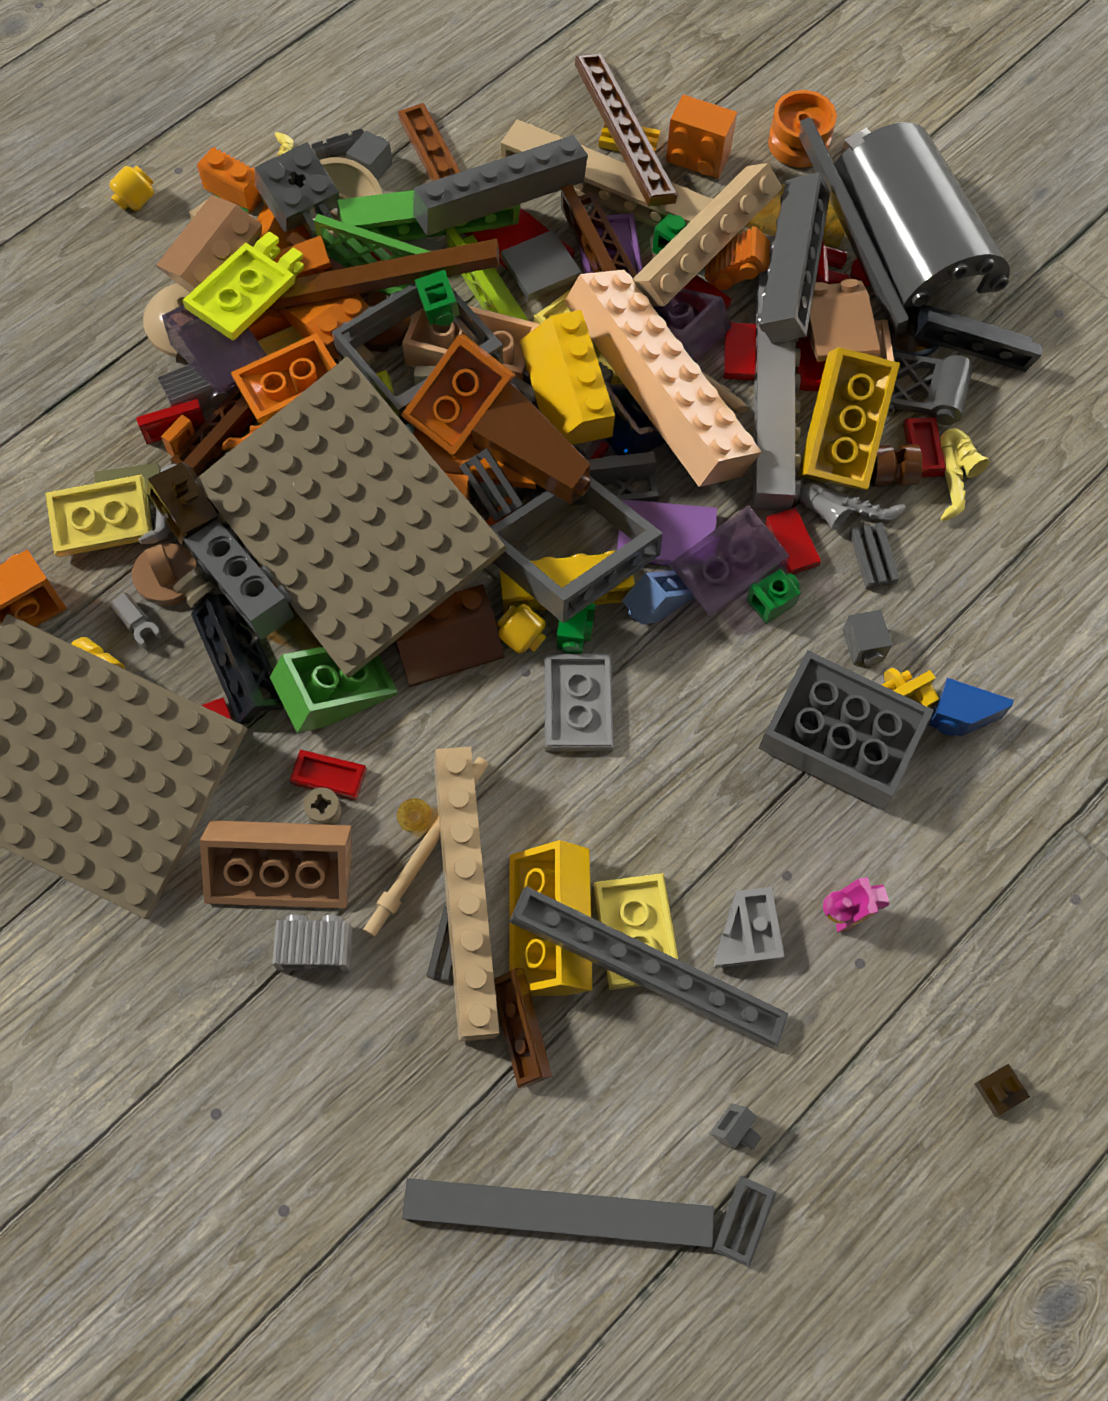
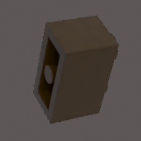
(181, 501)

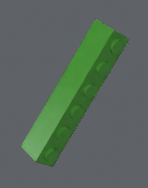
(393, 217)

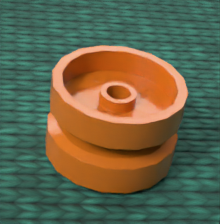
(785, 125)

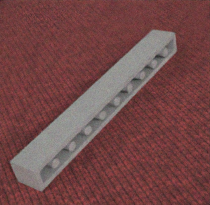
(775, 415)

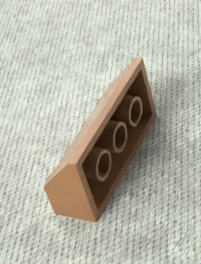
(276, 864)

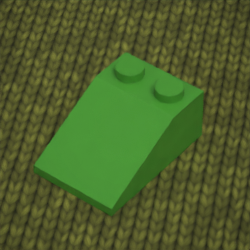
(320, 693)

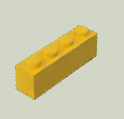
(562, 572)

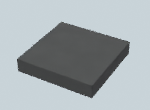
(540, 265)

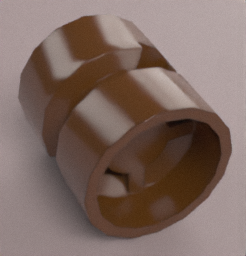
(897, 465)

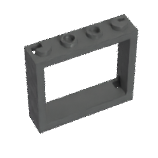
(389, 313)
(600, 578)

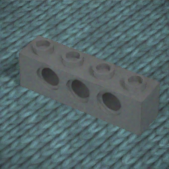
(240, 579)

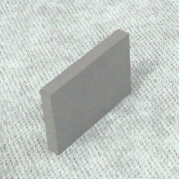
(578, 702)

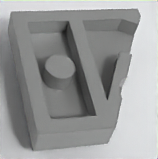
(750, 930)

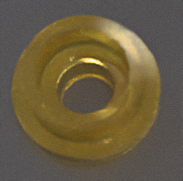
(414, 805)

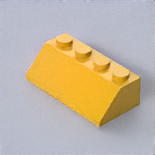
(568, 378)
(848, 418)
(562, 874)

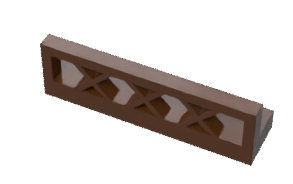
(587, 236)
(209, 451)

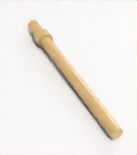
(390, 901)

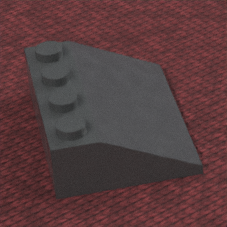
(846, 730)

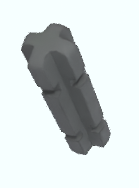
(336, 144)

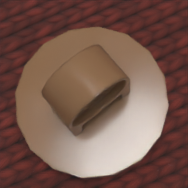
(159, 570)

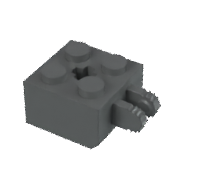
(296, 188)

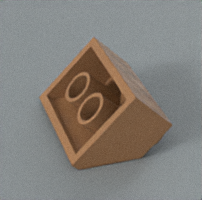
(208, 242)

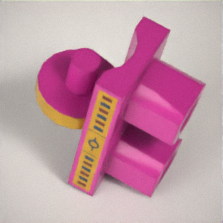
(854, 903)

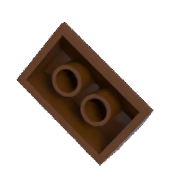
(451, 638)

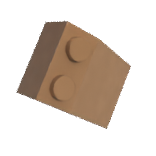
(841, 318)

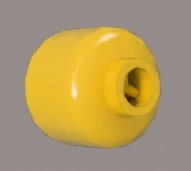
(131, 188)
(521, 629)

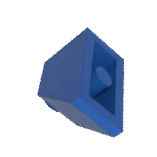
(966, 708)

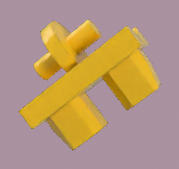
(918, 689)

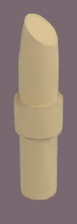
(727, 395)

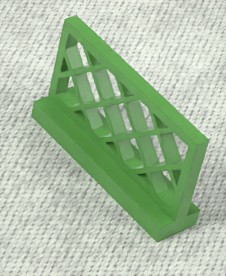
(373, 242)

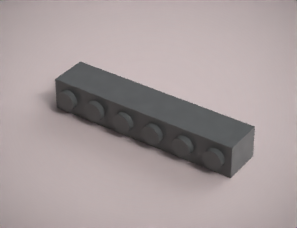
(499, 185)
(795, 258)

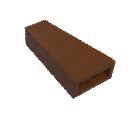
(531, 445)

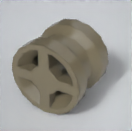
(194, 586)
(326, 814)

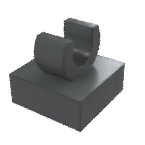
(735, 1128)

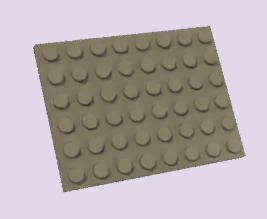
(350, 516)
(101, 767)

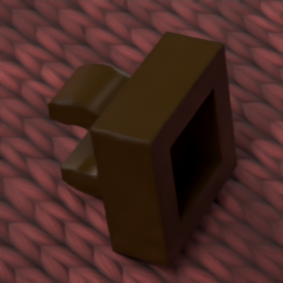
(1002, 1090)

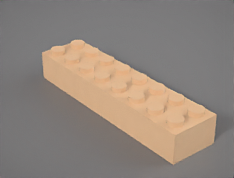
(663, 378)

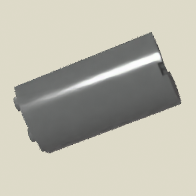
(918, 214)

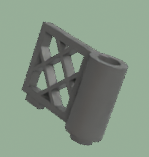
(947, 388)

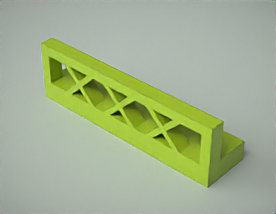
(487, 283)

